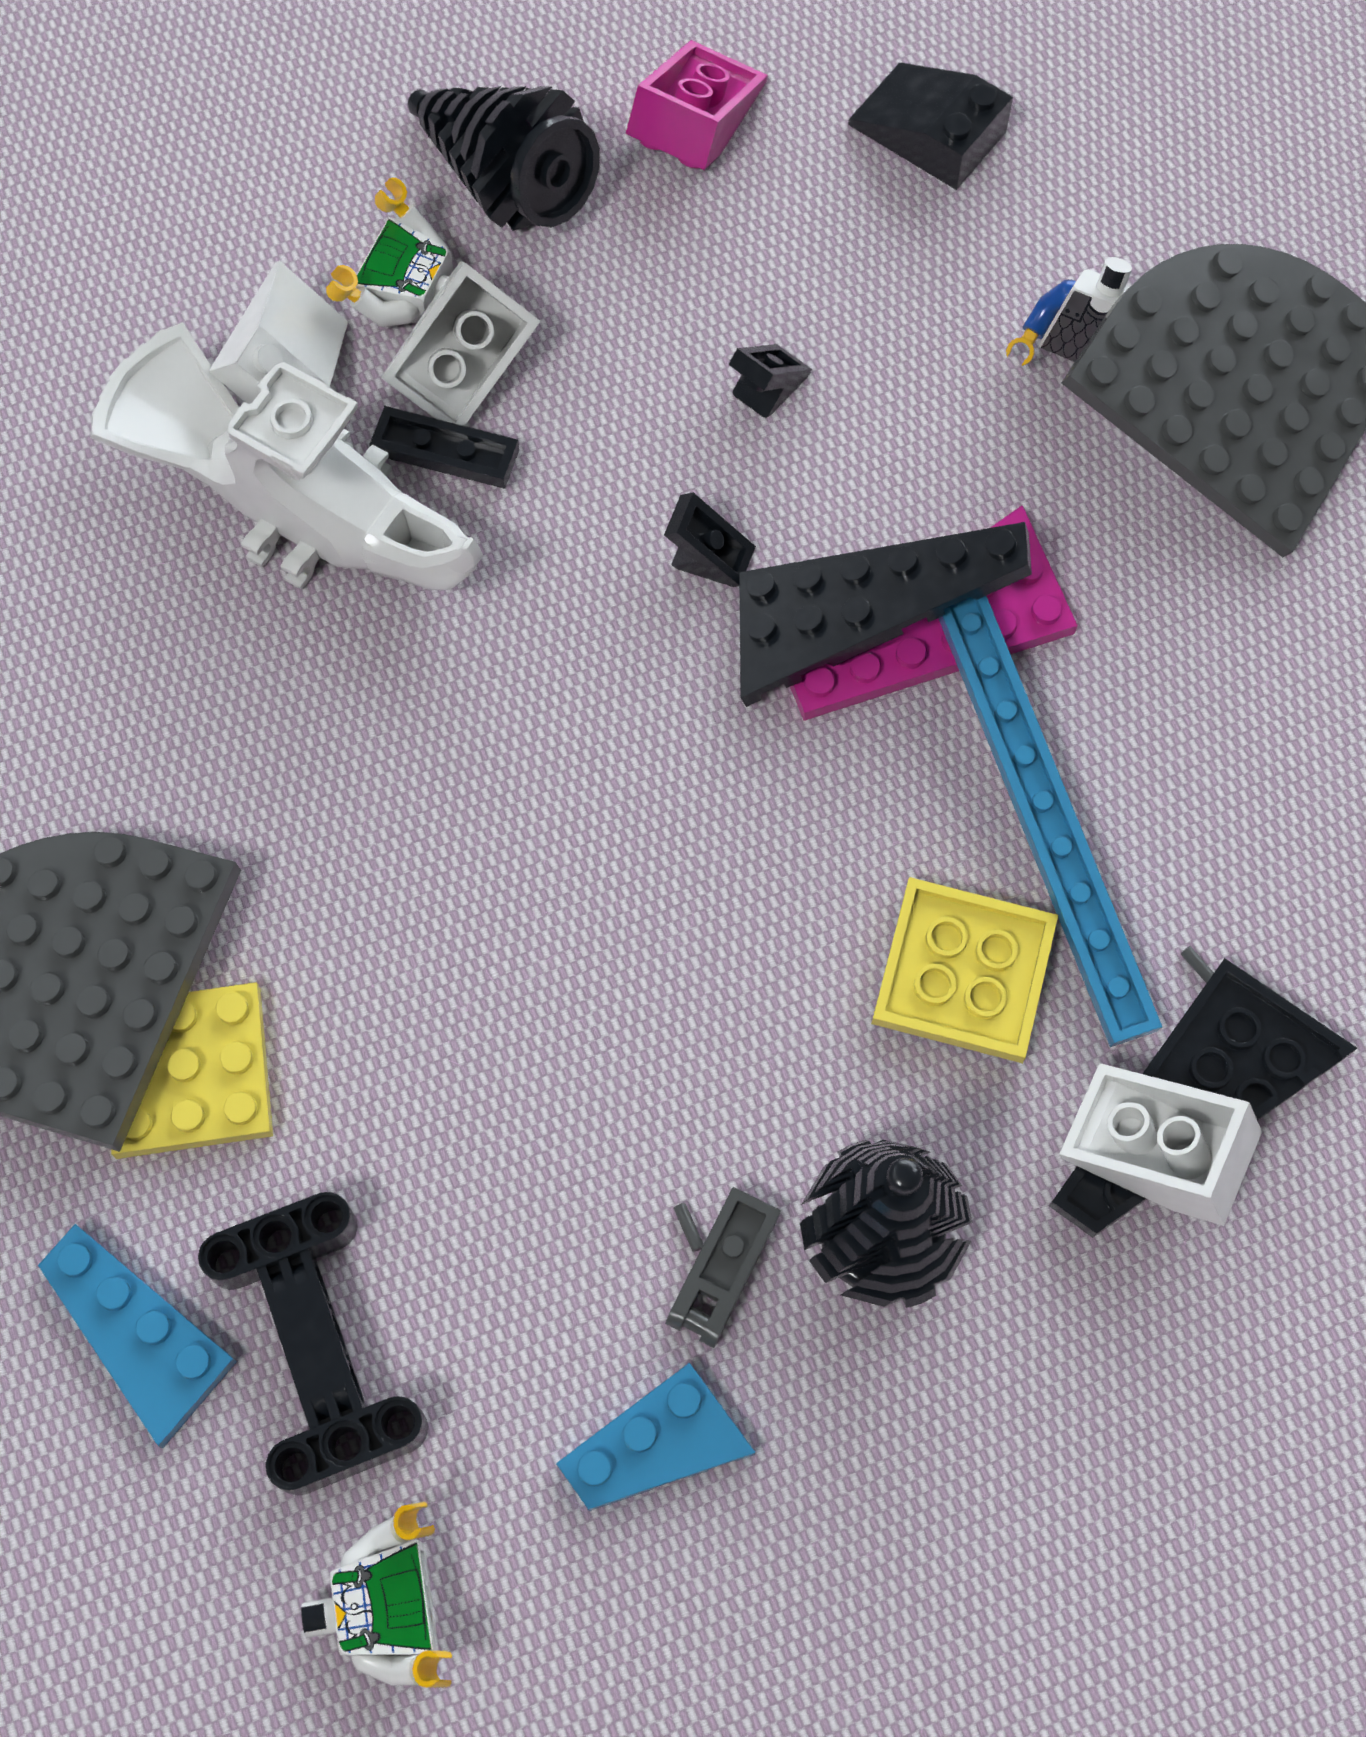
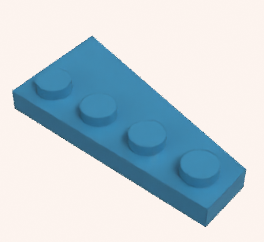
(141, 1339)

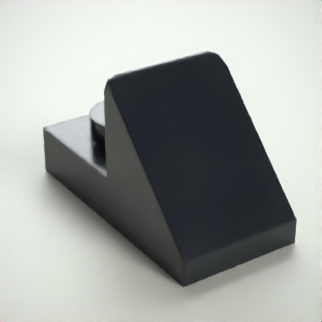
(766, 376)
(707, 542)

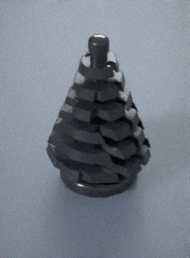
(514, 150)
(886, 1223)

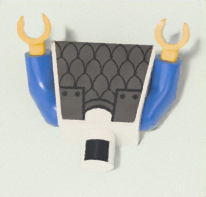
(1073, 310)

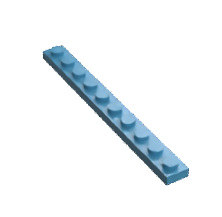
(1049, 823)

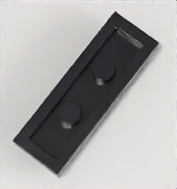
(446, 447)

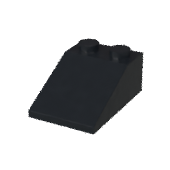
(935, 119)

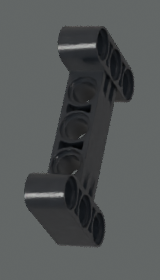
(312, 1342)

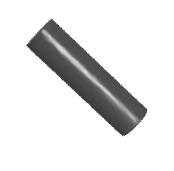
(1197, 963)
(688, 1227)

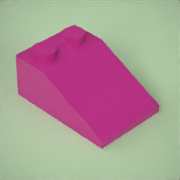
(693, 104)

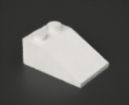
(279, 326)
(460, 346)
(1164, 1141)

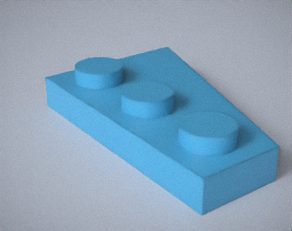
(656, 1441)

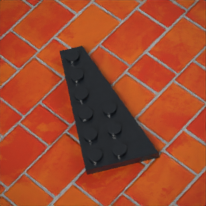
(854, 601)
(1230, 1042)

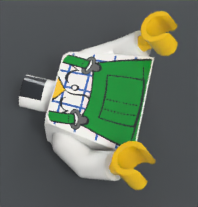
(401, 268)
(384, 1605)

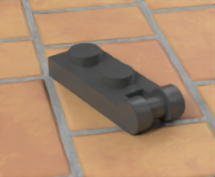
(724, 1265)

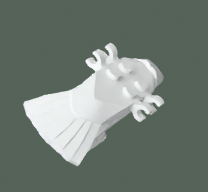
(279, 465)

